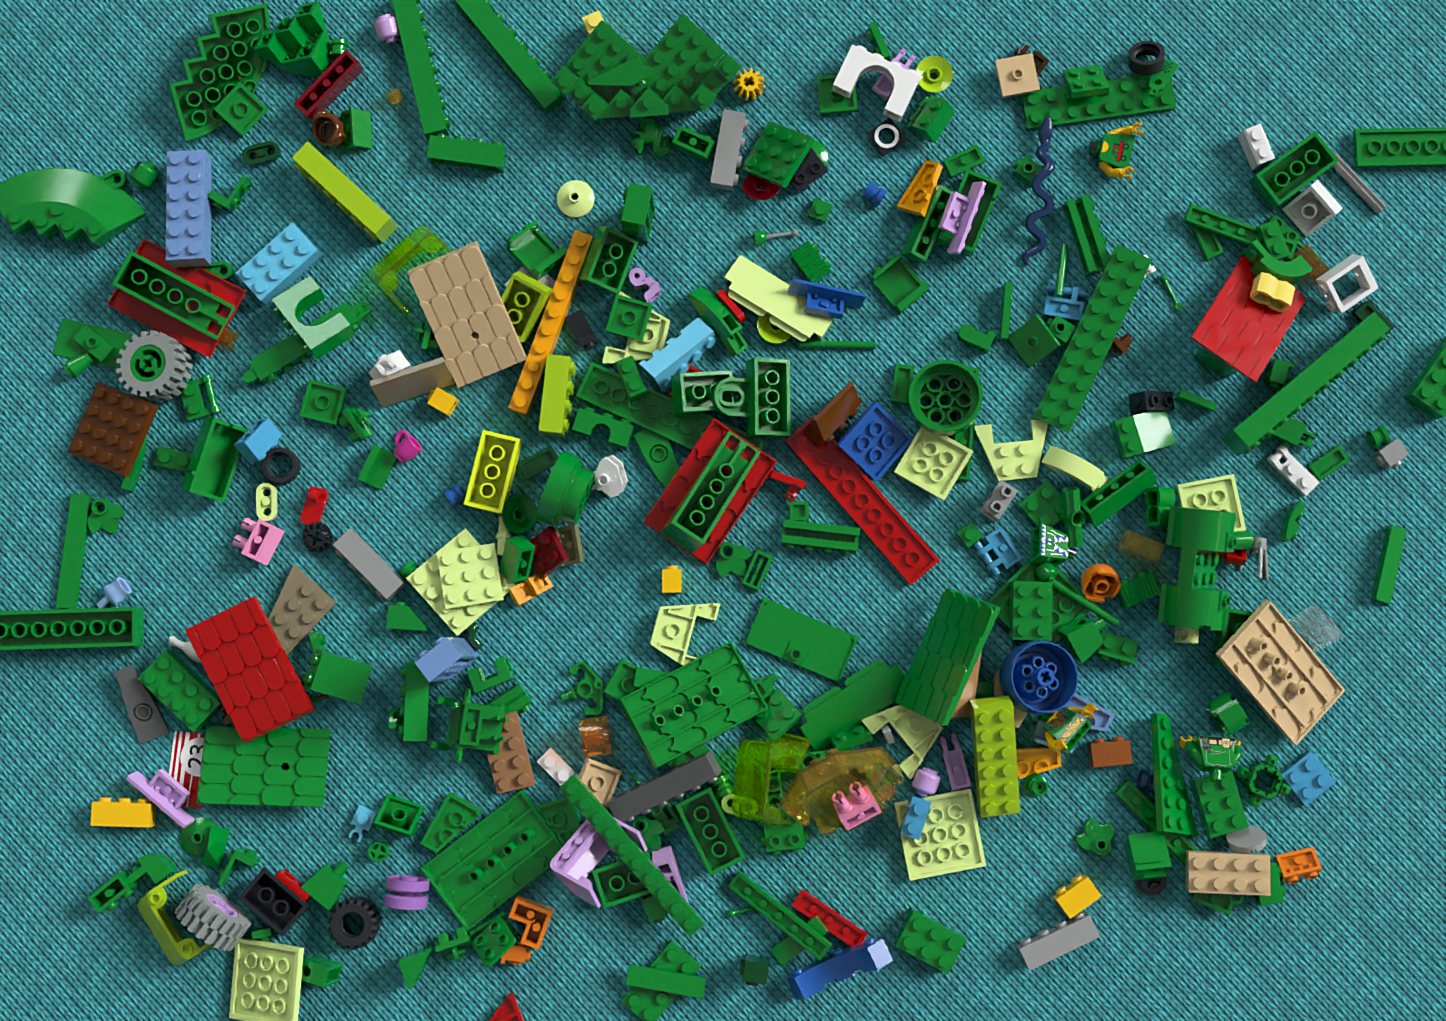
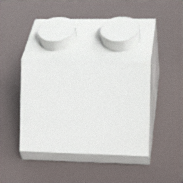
(1312, 208)

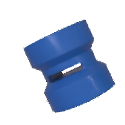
(876, 195)

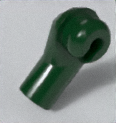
(471, 638)

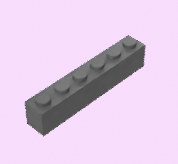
(664, 787)

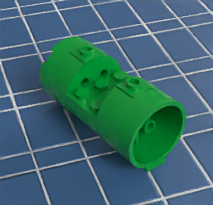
(1193, 599)

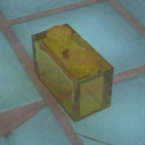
(1140, 546)

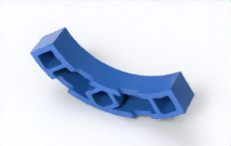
(838, 966)

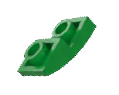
(1290, 526)

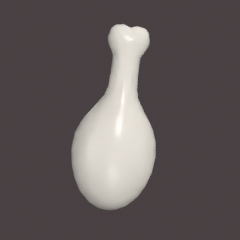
(186, 647)

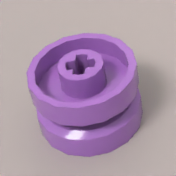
(406, 892)

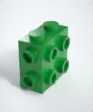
(783, 836)

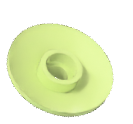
(578, 207)

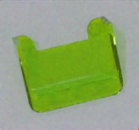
(753, 780)

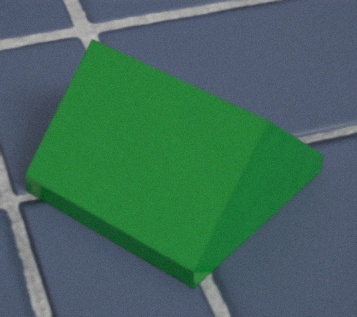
(399, 816)
(413, 964)

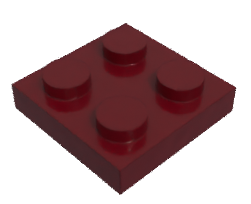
(548, 552)

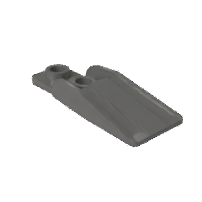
(141, 706)

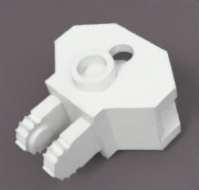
(389, 364)
(608, 476)

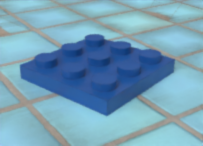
(875, 441)

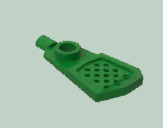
(1162, 77)

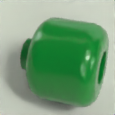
(1046, 572)

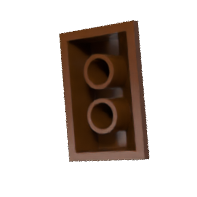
(833, 415)

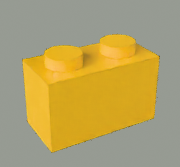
(1076, 895)

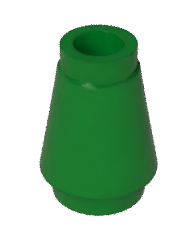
(77, 365)

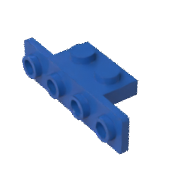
(825, 299)

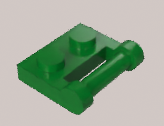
(194, 401)

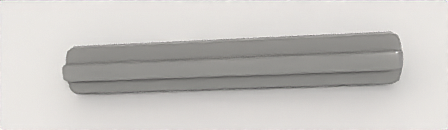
(1358, 185)

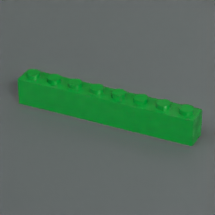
(512, 52)
(421, 68)

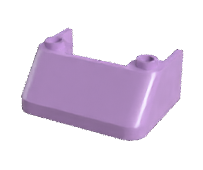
(581, 856)

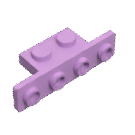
(959, 215)
(165, 793)

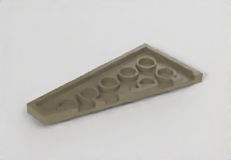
(298, 609)

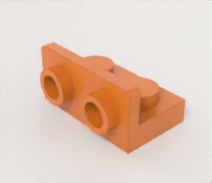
(1298, 865)

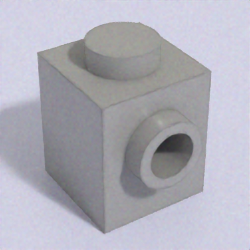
(1390, 454)

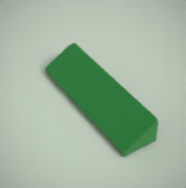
(1388, 564)

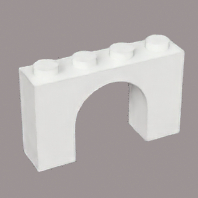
(860, 62)

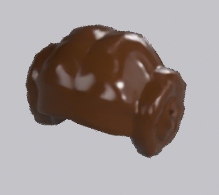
(328, 129)

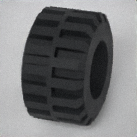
(339, 929)

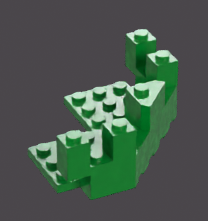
(678, 72)

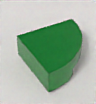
(394, 719)

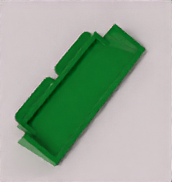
(843, 709)

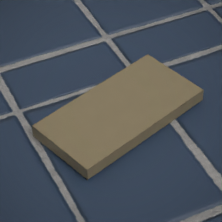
(412, 382)

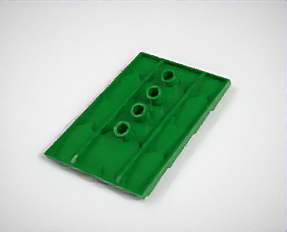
(693, 705)
(253, 773)
(493, 860)

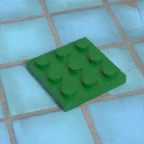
(777, 154)

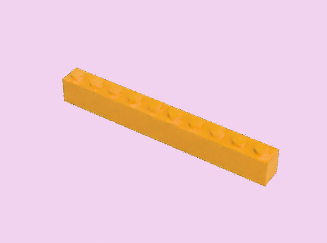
(550, 325)

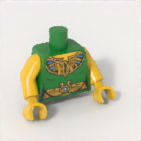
(1067, 727)

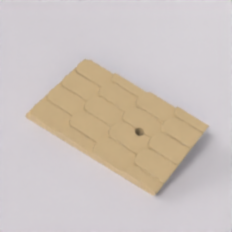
(464, 300)
(1280, 672)

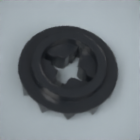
(324, 533)
(1154, 887)

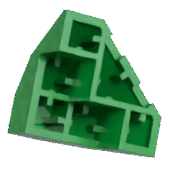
(298, 43)

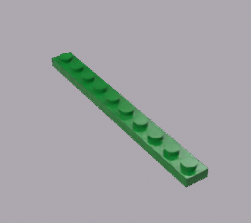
(632, 855)

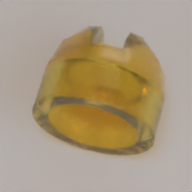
(394, 96)

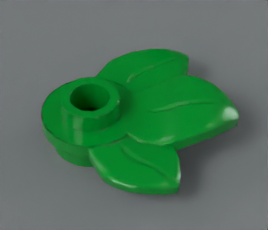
(106, 519)
(734, 561)
(650, 833)
(1094, 834)

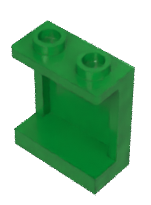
(535, 251)
(898, 283)

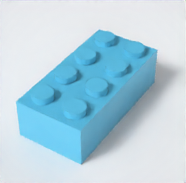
(279, 263)

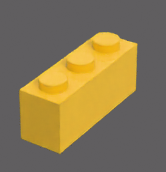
(123, 813)

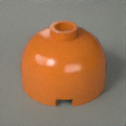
(1099, 582)

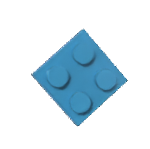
(1307, 778)

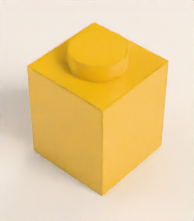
(442, 401)
(671, 580)

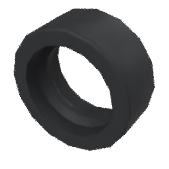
(1146, 68)
(265, 465)

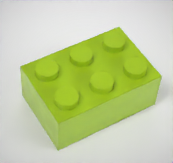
(525, 302)

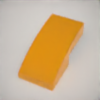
(529, 589)

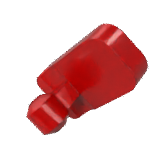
(728, 302)
(795, 484)
(314, 505)

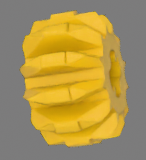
(749, 77)

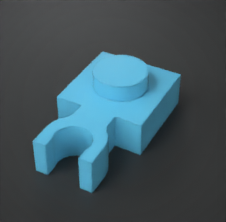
(363, 820)

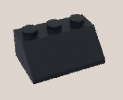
(273, 902)

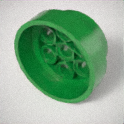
(943, 373)
(565, 491)

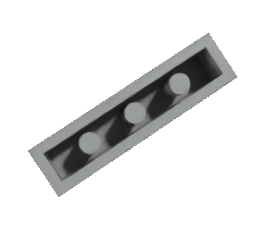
(728, 150)
(369, 564)
(1057, 941)

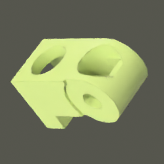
(1186, 635)

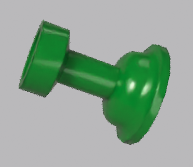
(1035, 785)

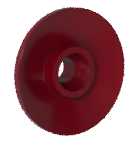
(759, 189)

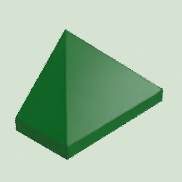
(215, 846)

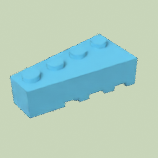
(679, 353)

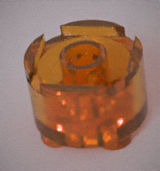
(595, 736)

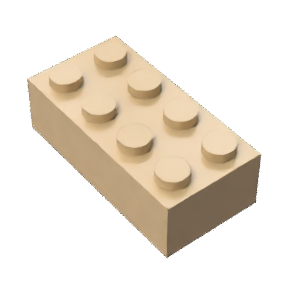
(1228, 873)

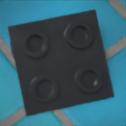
(808, 171)

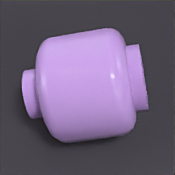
(387, 28)
(926, 781)

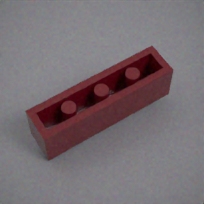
(329, 85)

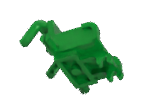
(472, 726)

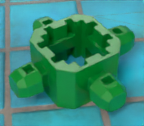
(1276, 786)

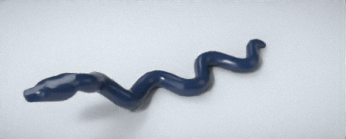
(1045, 136)

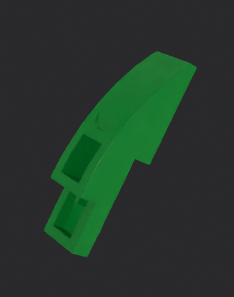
(721, 318)

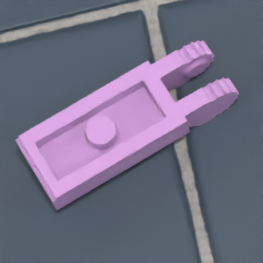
(883, 85)
(955, 764)

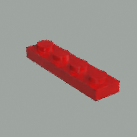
(830, 918)

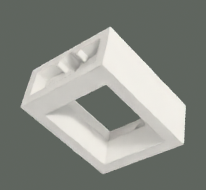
(1363, 276)

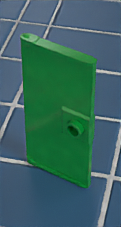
(801, 640)

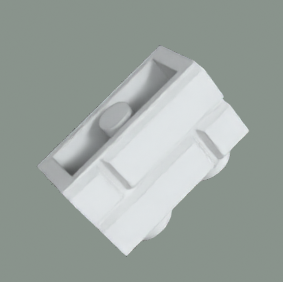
(1256, 147)

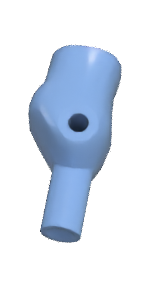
(115, 592)

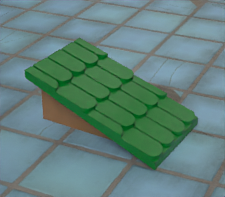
(948, 660)

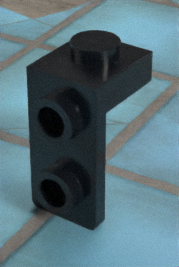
(581, 331)
(1151, 401)

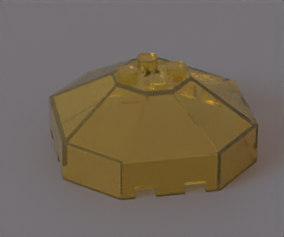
(835, 771)

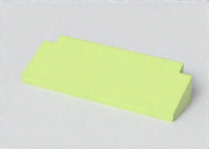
(767, 294)

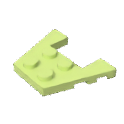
(654, 339)
(1013, 459)
(675, 627)
(912, 727)

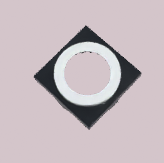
(886, 148)

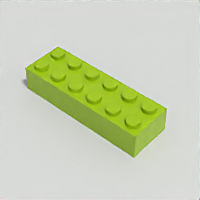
(344, 193)
(995, 756)

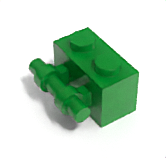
(930, 118)

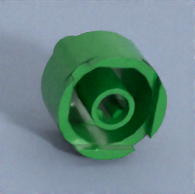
(1228, 714)

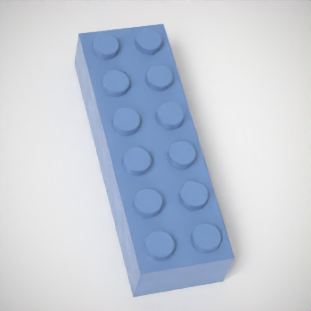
(188, 208)
(446, 658)

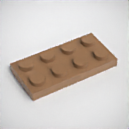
(512, 766)

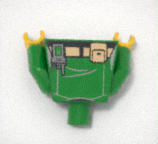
(1213, 754)

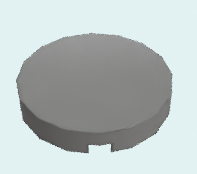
(1247, 839)

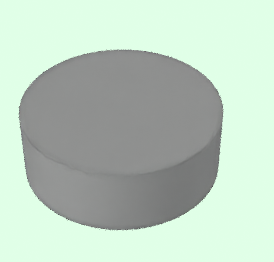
(887, 734)

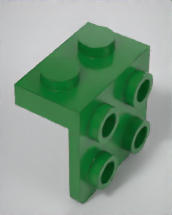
(494, 941)

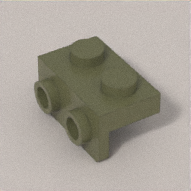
(571, 542)

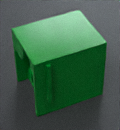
(1147, 855)

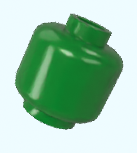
(144, 174)

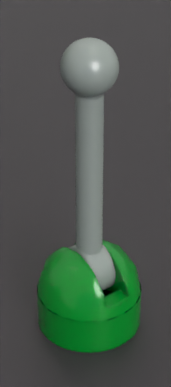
(760, 237)

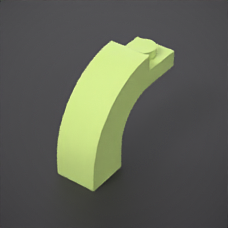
(1075, 468)

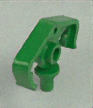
(588, 688)

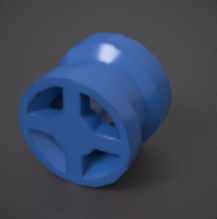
(455, 495)

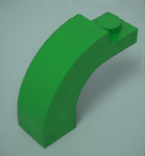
(1284, 271)

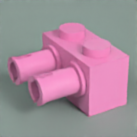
(262, 541)
(855, 807)

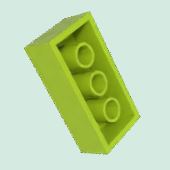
(556, 396)

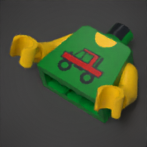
(1115, 151)

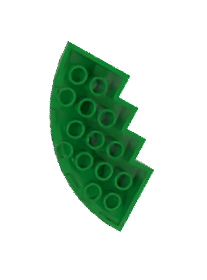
(221, 64)
(67, 203)

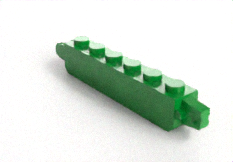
(289, 352)

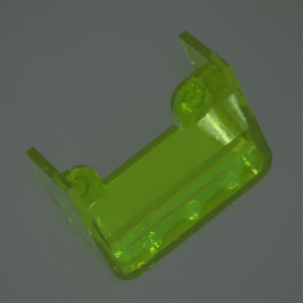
(385, 271)

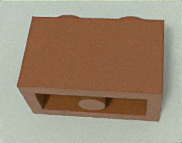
(1109, 753)

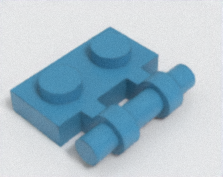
(1065, 308)
(1003, 549)

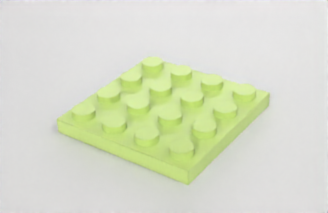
(428, 584)
(948, 839)
(266, 981)

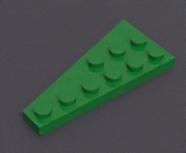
(1171, 795)

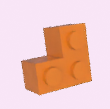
(537, 918)

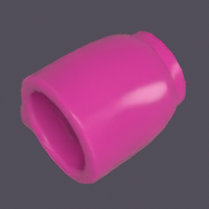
(407, 448)

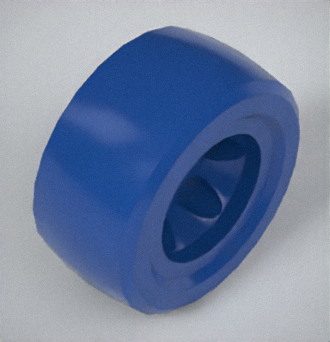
(1058, 671)

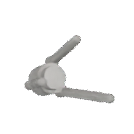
(1260, 548)

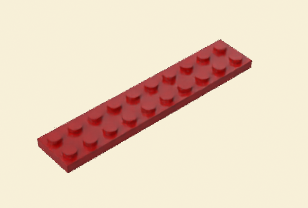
(865, 505)

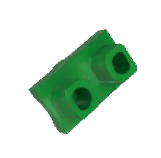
(428, 342)
(359, 421)
(446, 946)

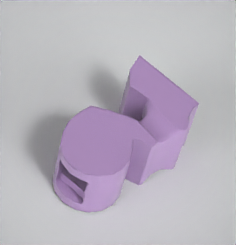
(639, 281)

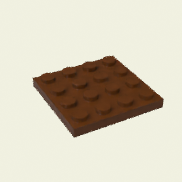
(113, 429)

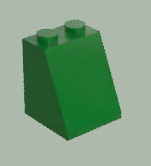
(337, 676)

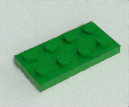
(650, 1003)

